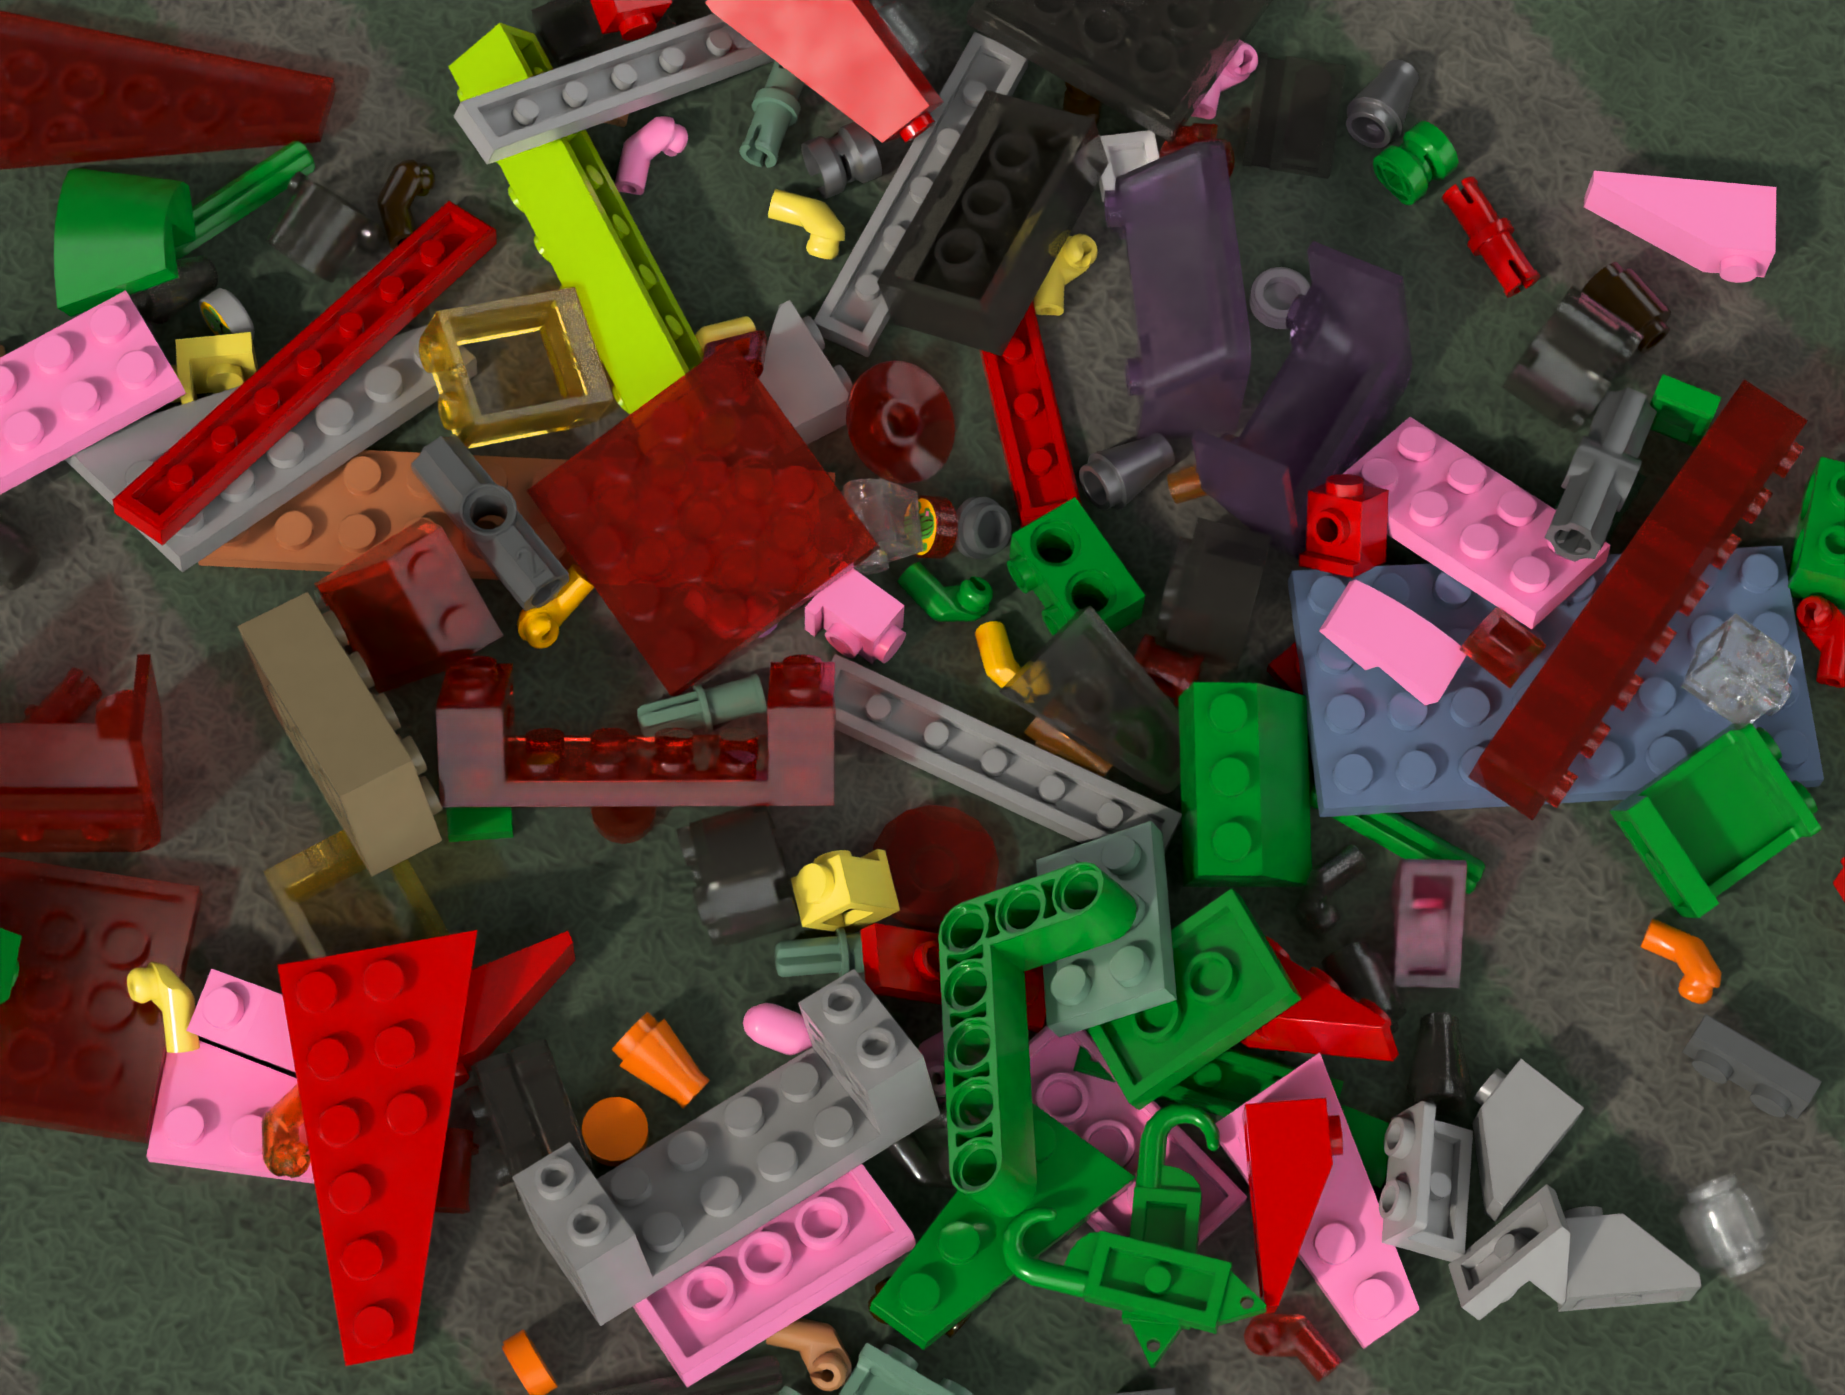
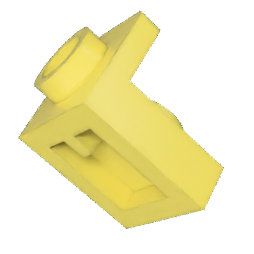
(213, 363)

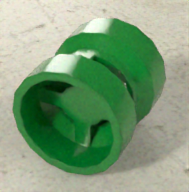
(1416, 162)

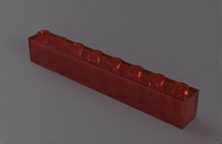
(1637, 601)

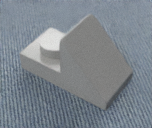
(1521, 1248)

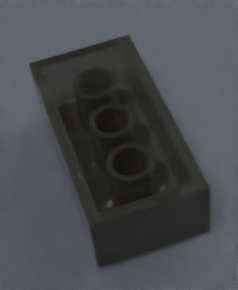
(993, 222)

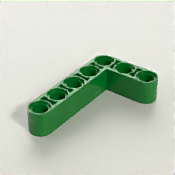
(984, 1017)

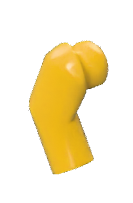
(996, 652)

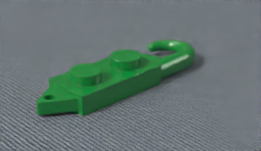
(1166, 1209)
(1135, 1276)

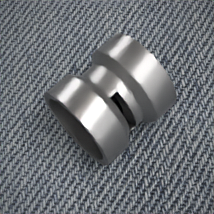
(842, 159)

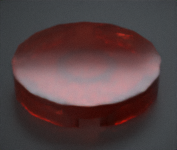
(937, 863)

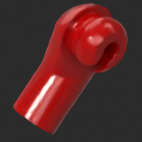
(1826, 630)

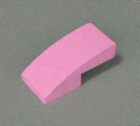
(1393, 637)

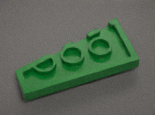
(961, 1252)

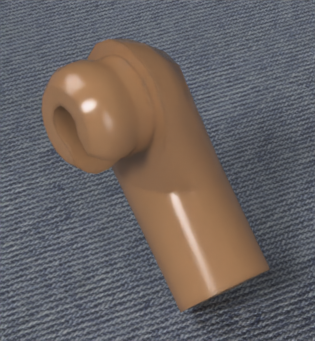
(820, 1350)

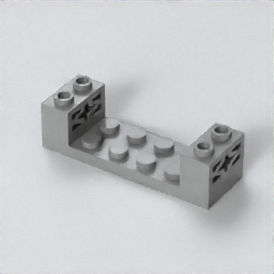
(738, 1161)

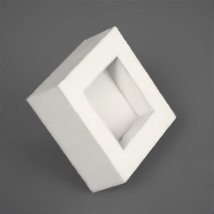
(1125, 154)

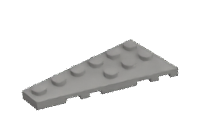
(352, 418)

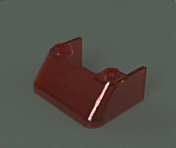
(86, 781)

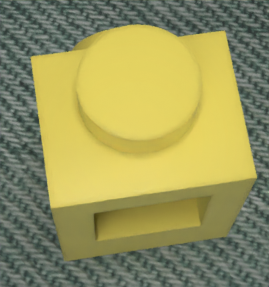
(845, 891)

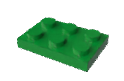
(1224, 992)

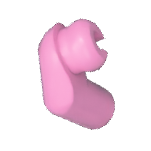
(1235, 72)

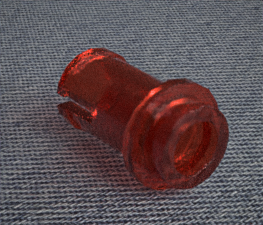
(66, 701)
(456, 1172)

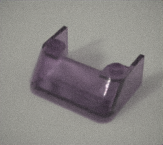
(1184, 292)
(1324, 403)

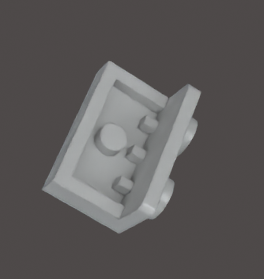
(1426, 1184)

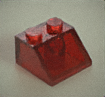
(409, 606)

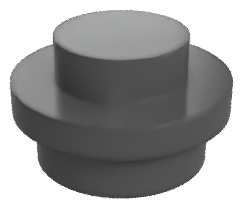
(982, 528)

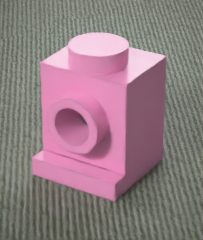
(857, 618)

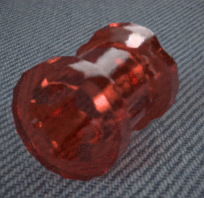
(1167, 668)

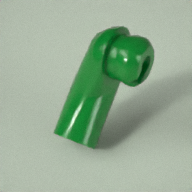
(946, 603)

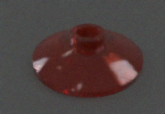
(919, 417)

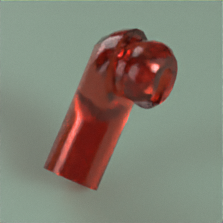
(1292, 1337)

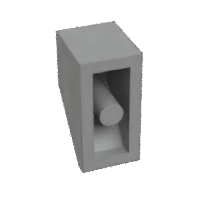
(1517, 1130)
(1621, 1264)

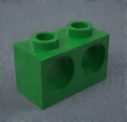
(1819, 540)
(1089, 572)

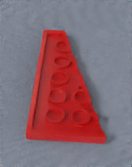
(375, 1088)

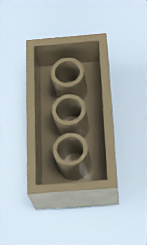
(344, 732)

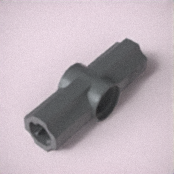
(1601, 474)
(509, 550)

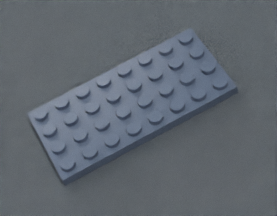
(1392, 754)

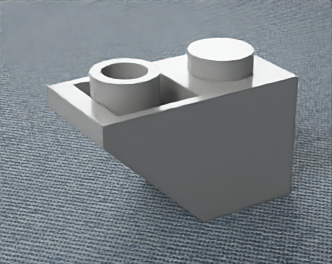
(801, 376)

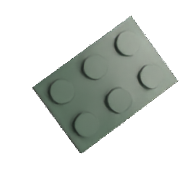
(1132, 970)

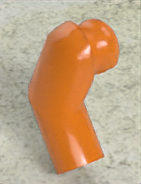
(1691, 956)

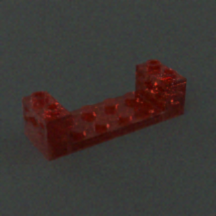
(493, 767)

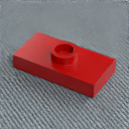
(902, 962)

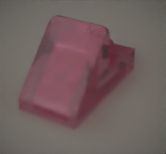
(1428, 922)

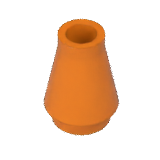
(659, 1059)

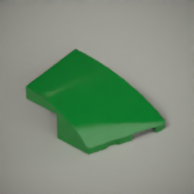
(117, 235)

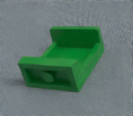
(1716, 817)

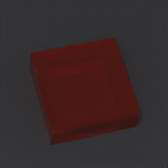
(1503, 647)

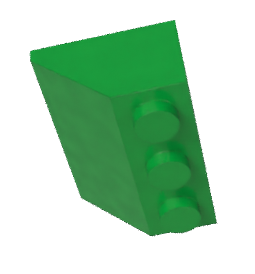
(1244, 786)

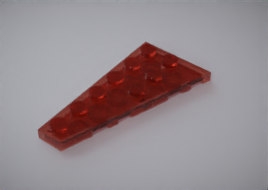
(114, 97)

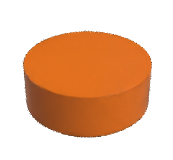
(615, 1130)
(528, 1364)

